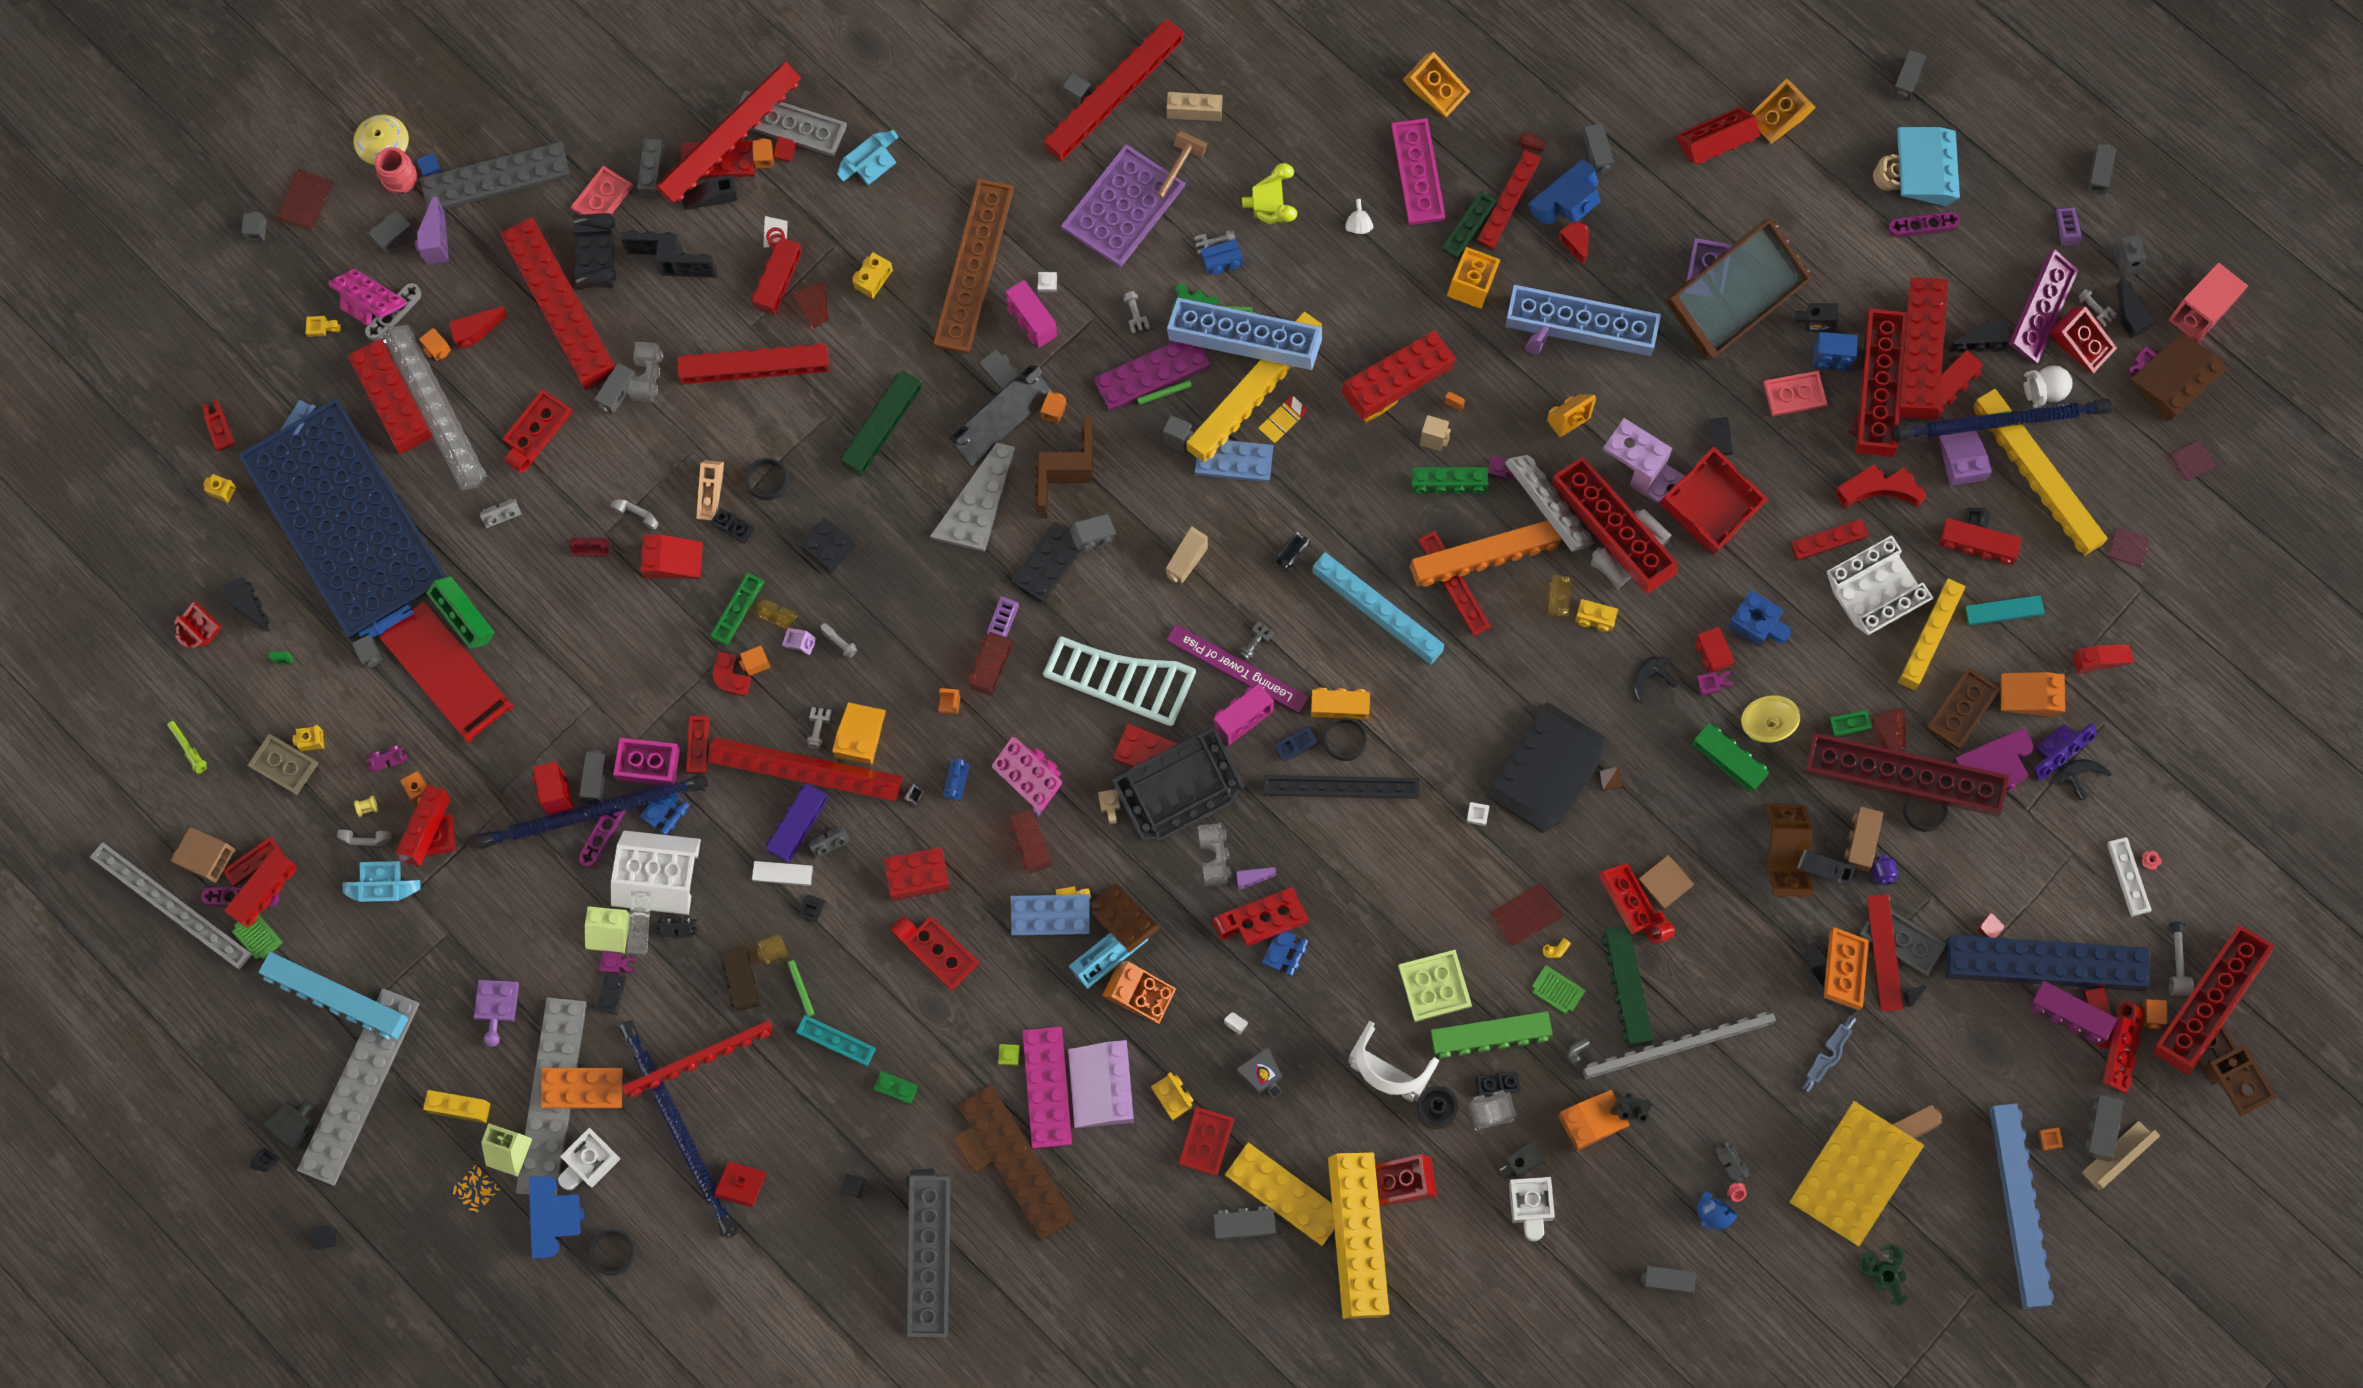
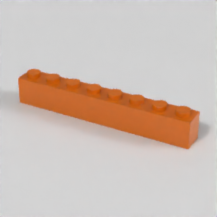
(1484, 553)

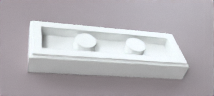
(782, 873)

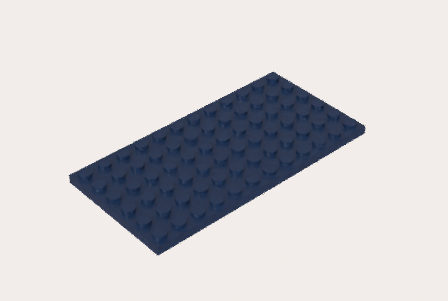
(343, 517)

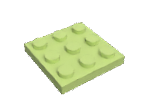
(1435, 985)

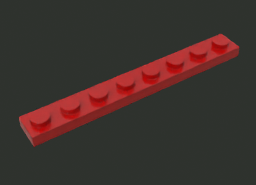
(691, 1062)

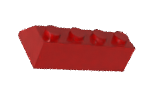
(1718, 135)

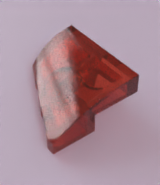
(813, 303)
(1891, 729)

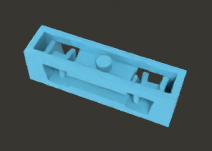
(1105, 955)

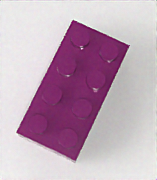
(2072, 1013)

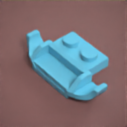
(869, 158)
(380, 883)

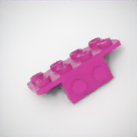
(363, 296)
(1028, 773)

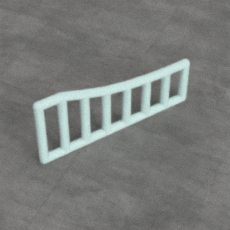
(1133, 663)

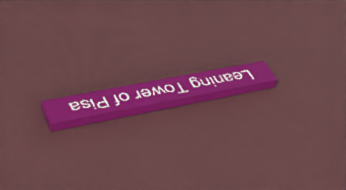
(1236, 668)

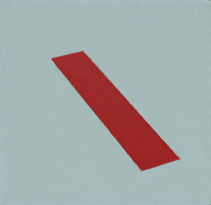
(1885, 953)

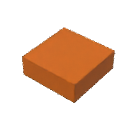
(1454, 401)
(2050, 1139)

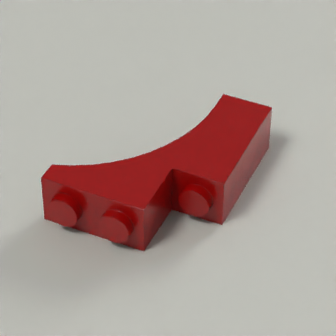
(1873, 483)

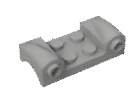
(1608, 564)

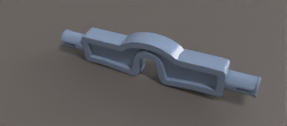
(1823, 1062)

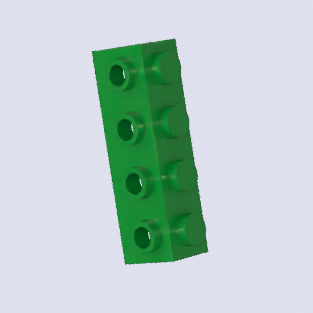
(1449, 480)
(460, 612)
(1730, 758)

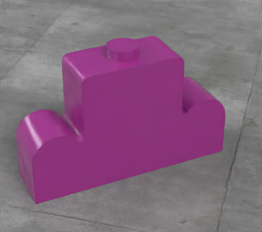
(2002, 757)

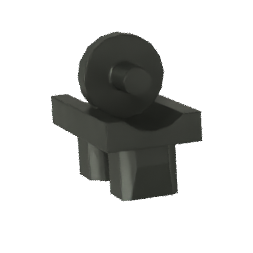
(1631, 1107)

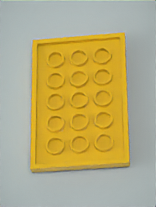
(1856, 1173)

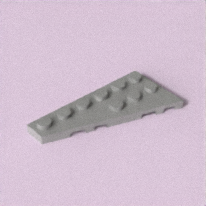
(974, 511)

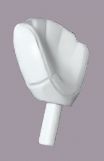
(1359, 221)

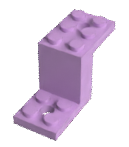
(1647, 458)

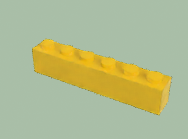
(1931, 634)

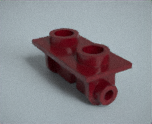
(589, 546)

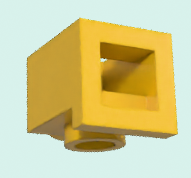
(223, 491)
(314, 741)

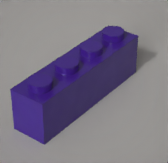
(796, 823)

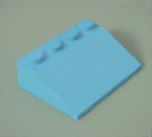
(1928, 164)

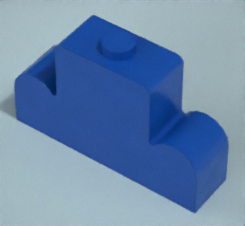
(1569, 196)
(551, 1216)

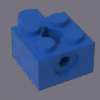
(1758, 626)

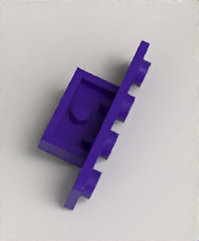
(2060, 747)

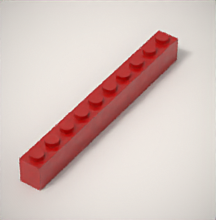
(1113, 90)
(728, 132)
(805, 769)

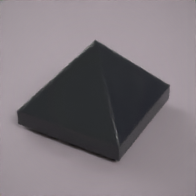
(913, 794)

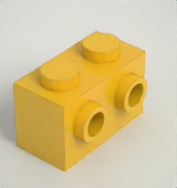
(872, 275)

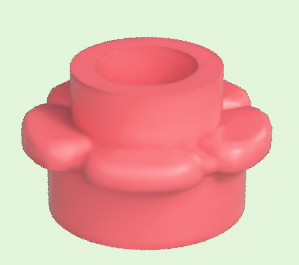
(2146, 860)
(1736, 1192)

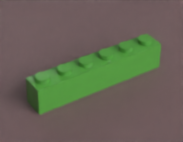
(1490, 1034)

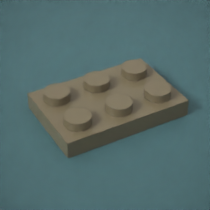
(283, 764)

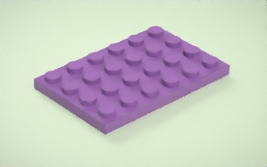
(1122, 206)

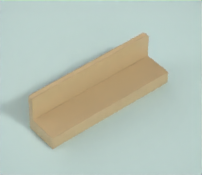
(2127, 1149)

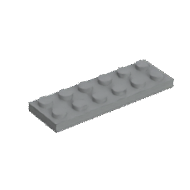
(802, 126)
(1549, 502)

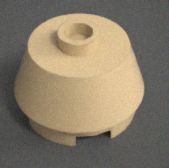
(1888, 173)

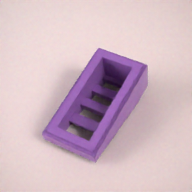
(2068, 238)
(1537, 341)
(1008, 603)
(1250, 877)

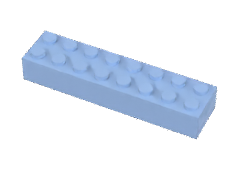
(1583, 320)
(1244, 333)

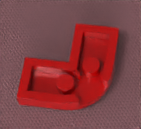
(726, 679)

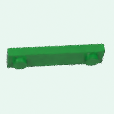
(737, 609)

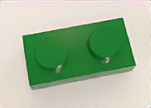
(1850, 723)
(895, 1087)

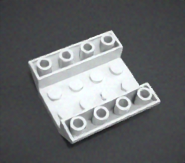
(1877, 587)
(656, 866)

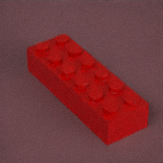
(1398, 375)
(390, 396)

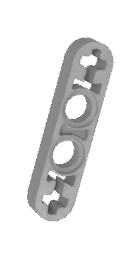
(396, 315)

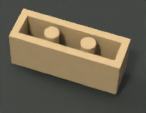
(1194, 106)

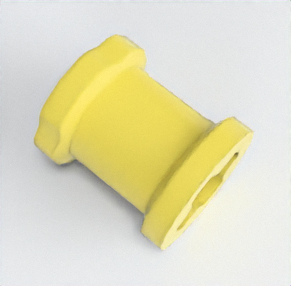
(366, 806)

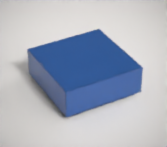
(428, 165)

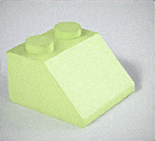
(606, 929)

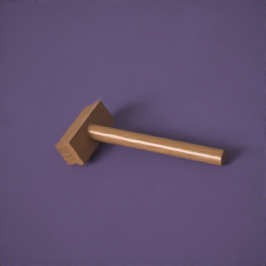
(1188, 145)

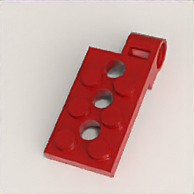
(521, 457)
(1231, 922)
(1653, 923)
(909, 937)
(2124, 1047)

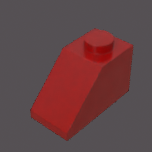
(1575, 239)

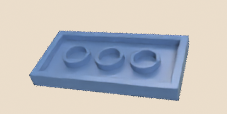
(1239, 462)
(1050, 914)

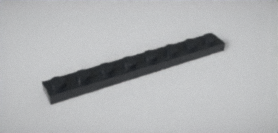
(1341, 786)

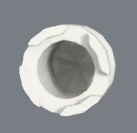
(2048, 385)

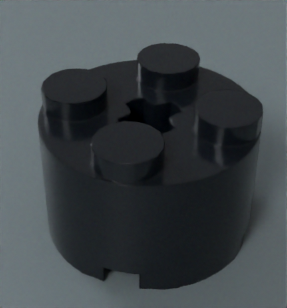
(1434, 1118)

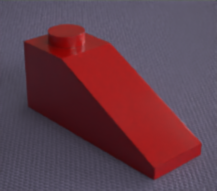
(474, 327)
(2102, 657)

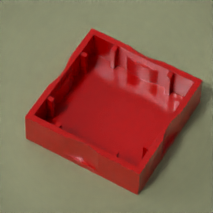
(1713, 501)

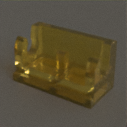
(1559, 596)

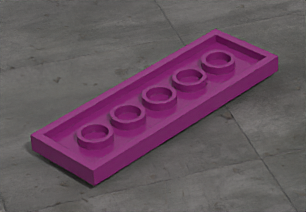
(2043, 306)
(1150, 373)

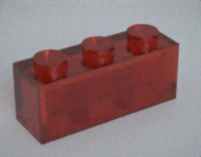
(990, 663)
(1030, 841)

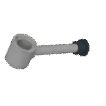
(2180, 984)

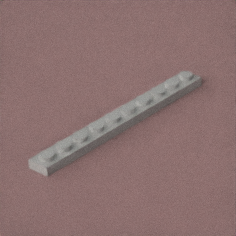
(170, 905)
(1670, 1047)

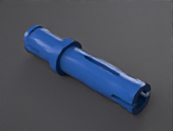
(382, 625)

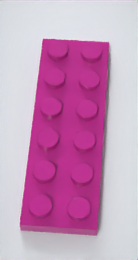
(1418, 171)
(1047, 1087)

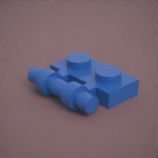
(656, 813)
(1279, 949)

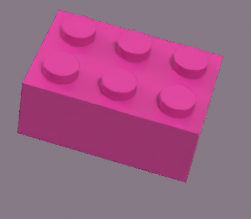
(1030, 314)
(1243, 714)
(646, 762)

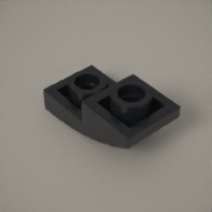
(1721, 435)
(732, 525)
(1490, 1084)

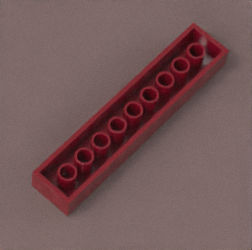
(1907, 775)

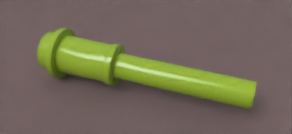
(193, 757)

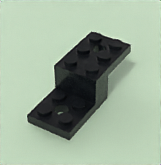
(669, 254)

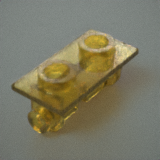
(768, 611)

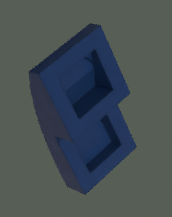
(1296, 744)

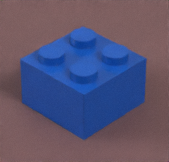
(1834, 351)

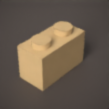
(1435, 433)

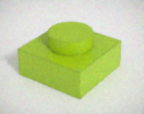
(1009, 1055)

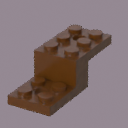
(2233, 1069)

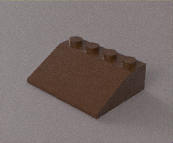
(2178, 375)

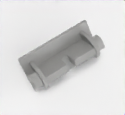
(506, 511)

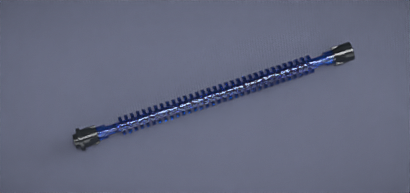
(1998, 420)
(555, 821)
(681, 1135)

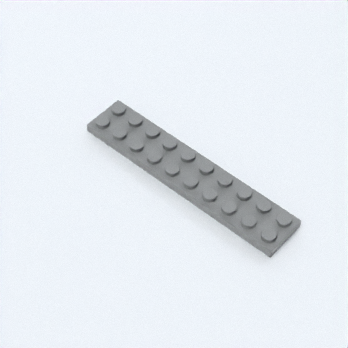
(354, 1096)
(548, 1127)

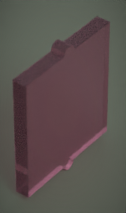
(2193, 461)
(2129, 547)

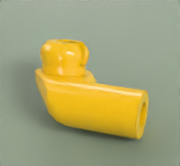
(1556, 951)

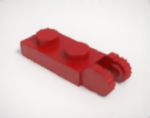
(218, 427)

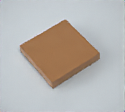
(1666, 882)

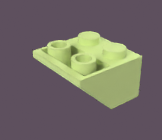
(504, 1149)

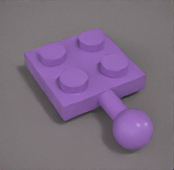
(495, 1003)

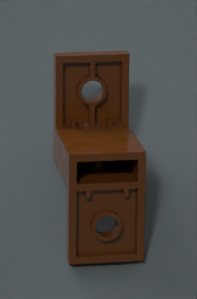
(1064, 467)
(1788, 839)

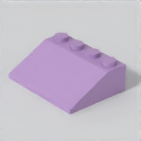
(1101, 1084)

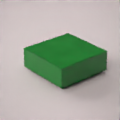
(281, 657)

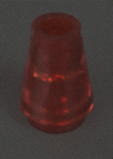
(1531, 141)

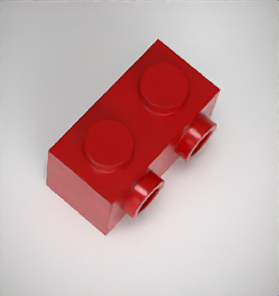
(1714, 650)

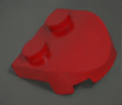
(196, 627)

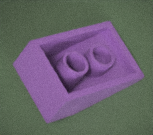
(432, 235)
(1703, 254)
(1964, 458)

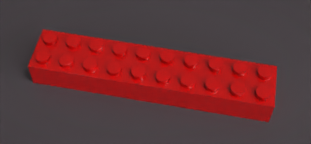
(558, 303)

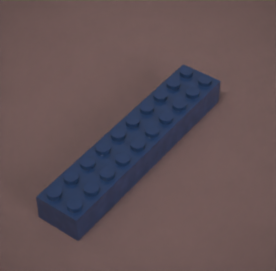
(2047, 961)

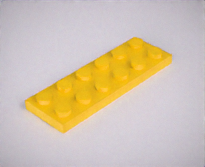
(1283, 1193)

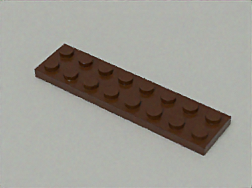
(1016, 1162)

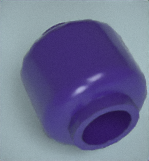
(1884, 870)

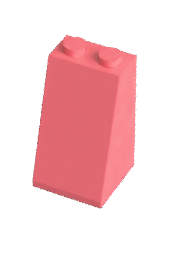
(2207, 302)

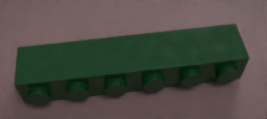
(881, 423)
(1628, 986)

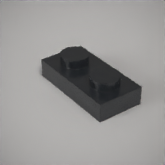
(611, 993)

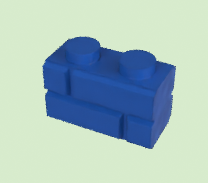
(1221, 257)

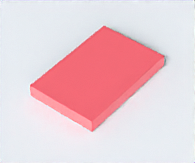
(602, 193)
(1795, 393)

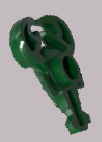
(1886, 1272)

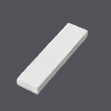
(2129, 877)

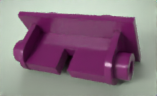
(379, 759)

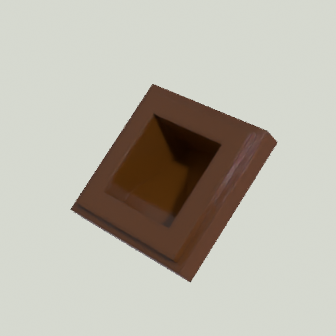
(1611, 778)

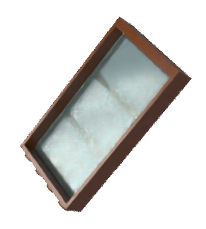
(1738, 289)

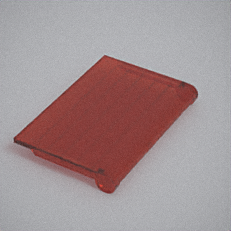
(305, 199)
(1527, 914)

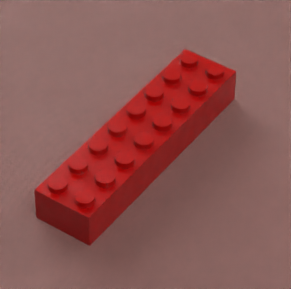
(1924, 348)
(1881, 382)
(1615, 525)
(2213, 1000)

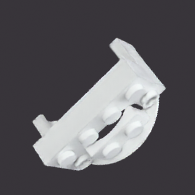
(1385, 1076)

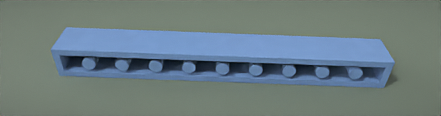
(2020, 1206)

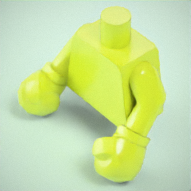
(1268, 197)

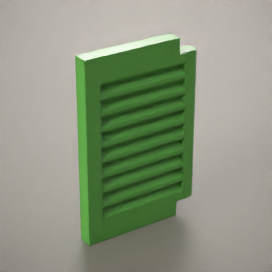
(257, 938)
(1557, 990)

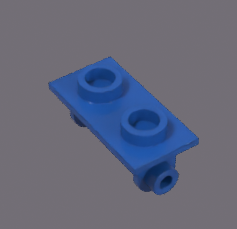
(956, 779)

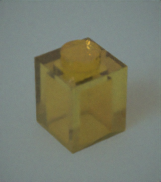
(772, 949)

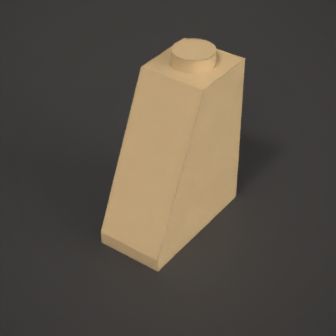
(1187, 555)

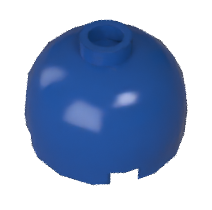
(1714, 1212)

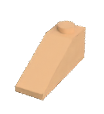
(709, 489)

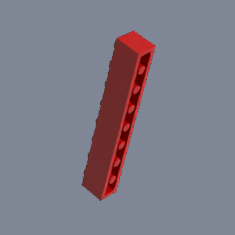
(753, 364)

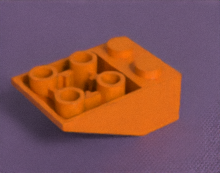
(1139, 991)

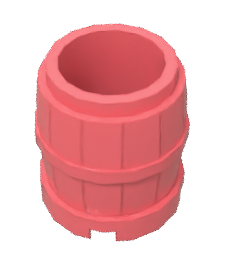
(395, 170)

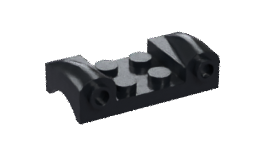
(594, 250)

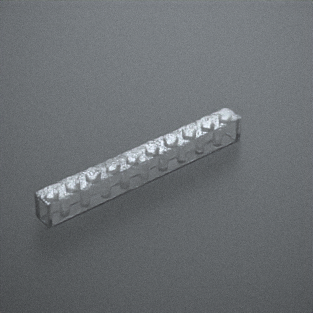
(434, 407)

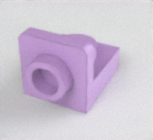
(799, 640)

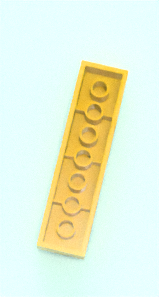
(1358, 1235)

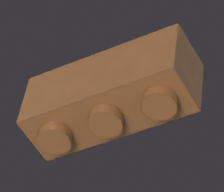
(1863, 838)

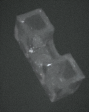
(644, 386)
(1212, 838)
(638, 922)

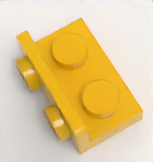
(1596, 616)
(1172, 1096)

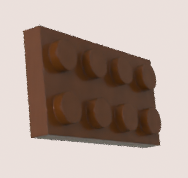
(1963, 708)
(1123, 917)

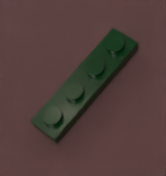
(1469, 225)

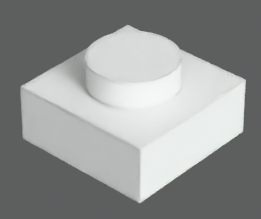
(1047, 281)
(1478, 814)

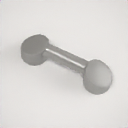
(621, 505)
(382, 838)

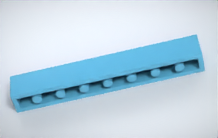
(1378, 608)
(333, 995)

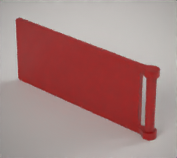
(445, 670)

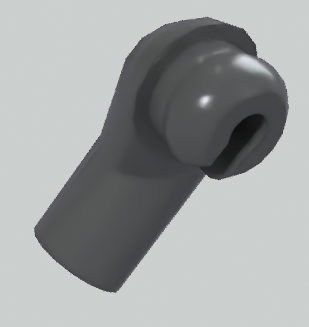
(1575, 1050)

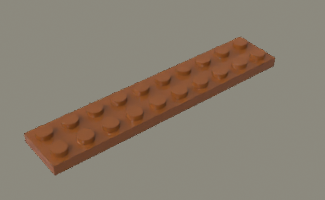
(973, 266)

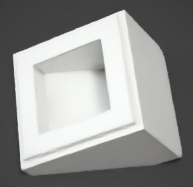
(1235, 1023)

